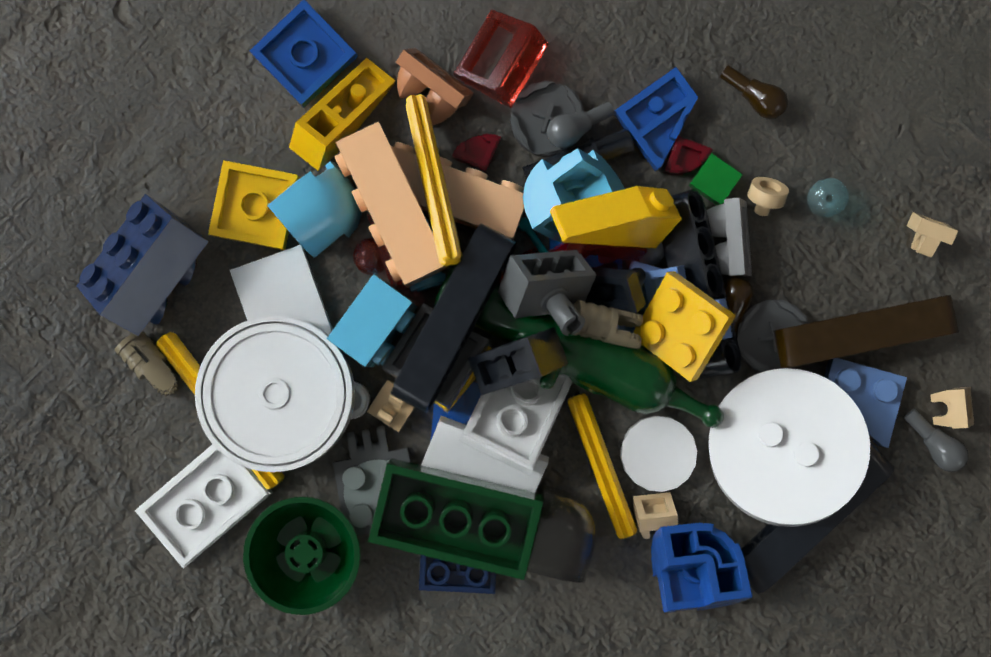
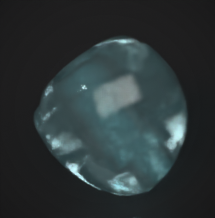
(817, 197)

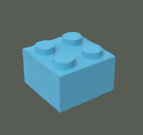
(373, 323)

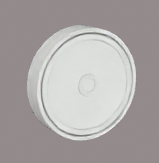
(274, 394)
(789, 447)

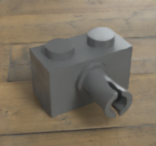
(548, 285)

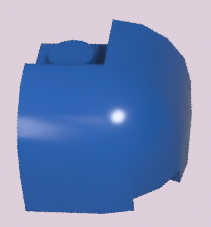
(698, 568)

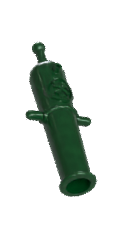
(618, 372)

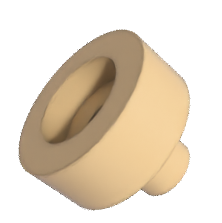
(767, 194)

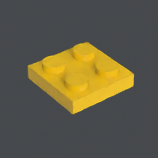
(242, 202)
(683, 326)

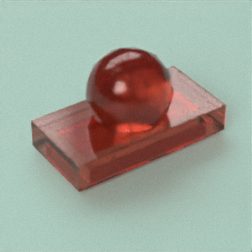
(371, 259)

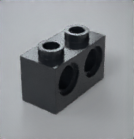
(518, 361)

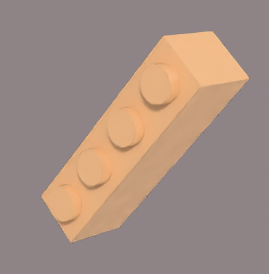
(470, 194)
(391, 204)

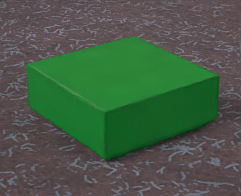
(715, 179)

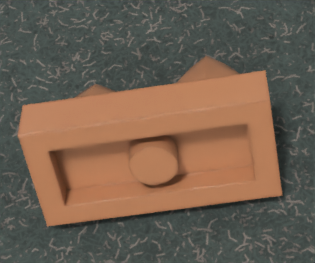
(445, 91)

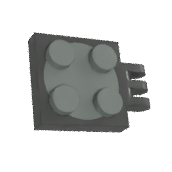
(362, 476)

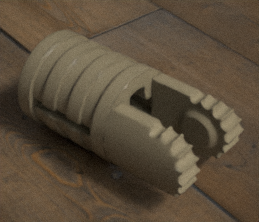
(603, 321)
(155, 370)

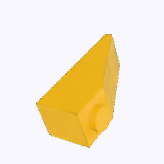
(339, 113)
(618, 218)

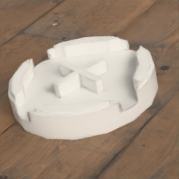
(658, 453)

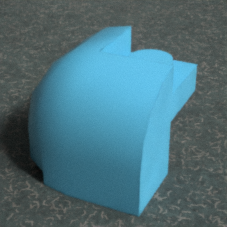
(569, 180)
(318, 209)

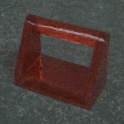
(515, 63)

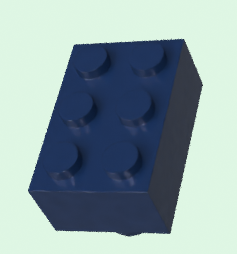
(141, 266)

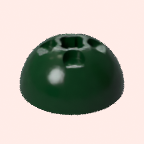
(280, 555)

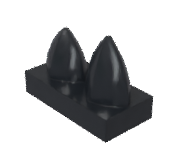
(618, 287)

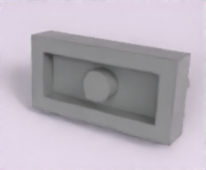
(731, 221)

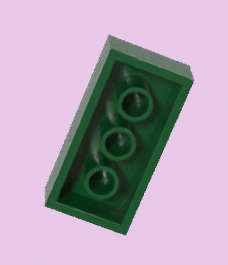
(456, 518)

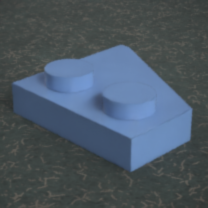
(873, 391)

